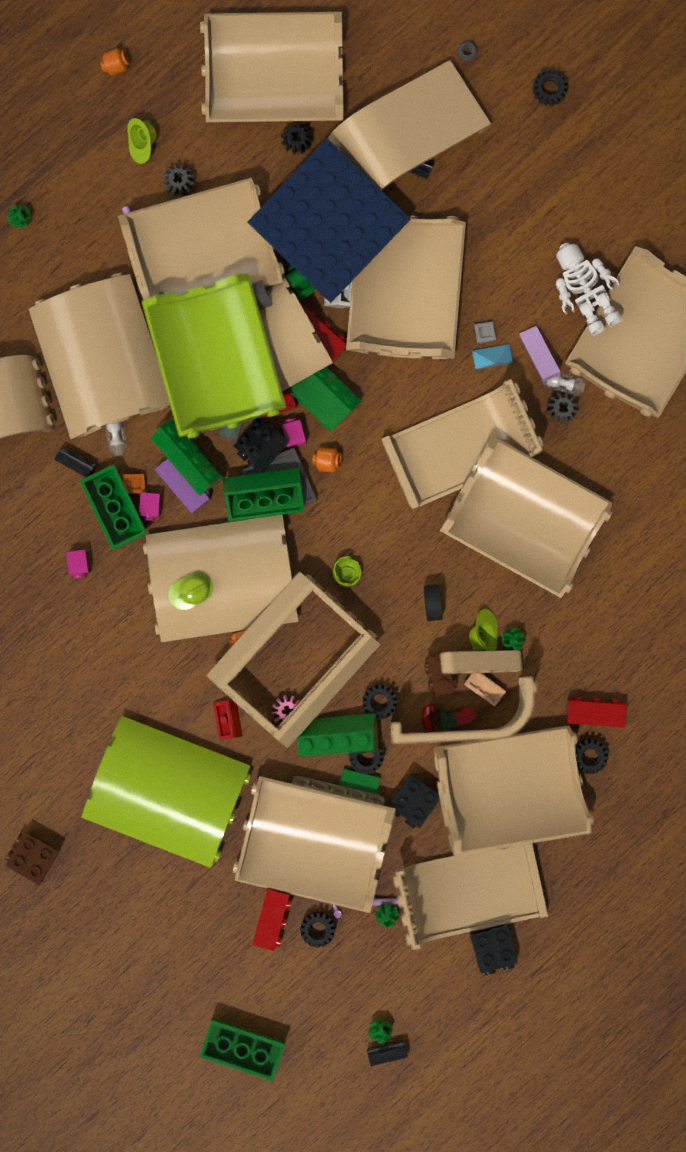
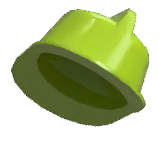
(141, 137)
(190, 591)
(485, 632)

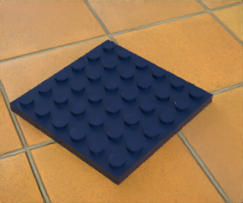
(328, 220)

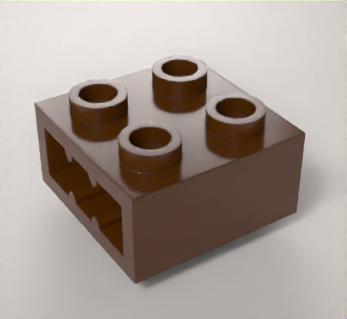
(440, 683)
(31, 857)

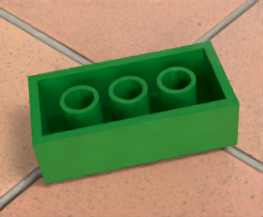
(242, 1049)

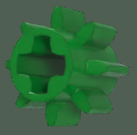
(18, 216)
(513, 639)
(387, 915)
(380, 1030)

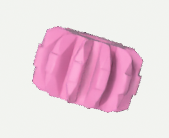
(291, 705)

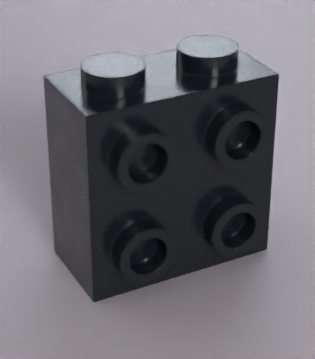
(260, 444)
(414, 801)
(493, 949)

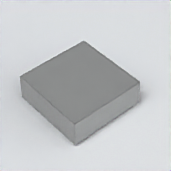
(485, 332)

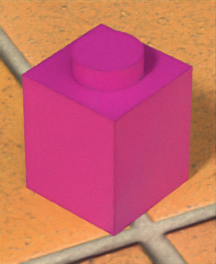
(293, 433)
(149, 506)
(78, 563)

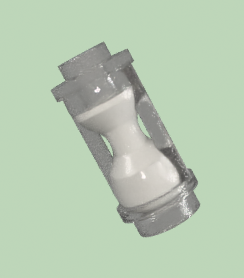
(573, 385)
(117, 445)

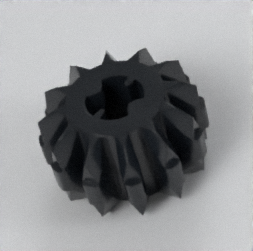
(294, 131)

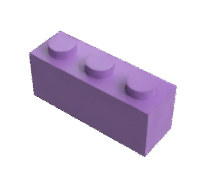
(181, 487)

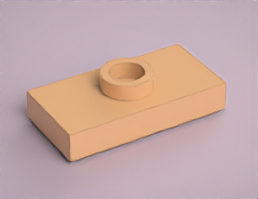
(485, 688)

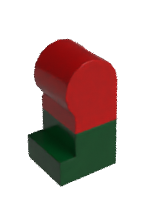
(462, 717)

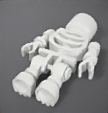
(572, 261)

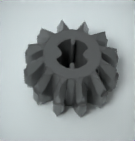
(170, 179)
(569, 408)

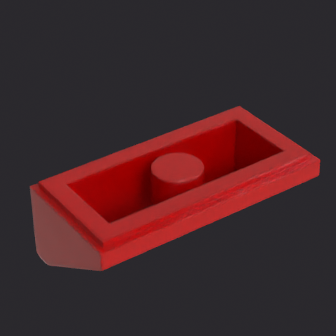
(227, 719)

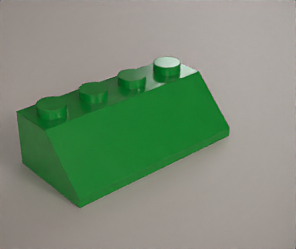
(326, 398)
(187, 458)
(263, 494)
(113, 507)
(339, 736)

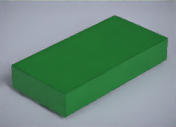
(359, 781)

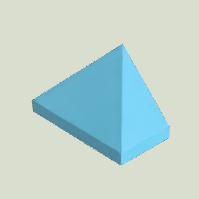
(492, 356)

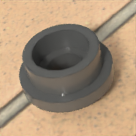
(467, 45)

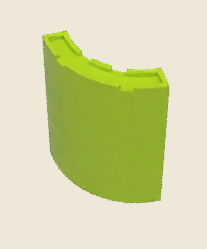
(214, 356)
(166, 791)

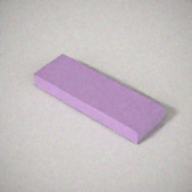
(539, 354)

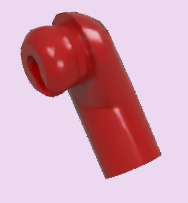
(426, 717)

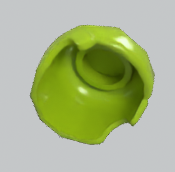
(347, 571)

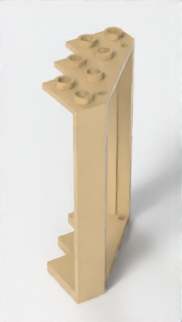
(260, 633)

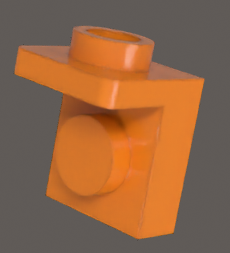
(134, 483)

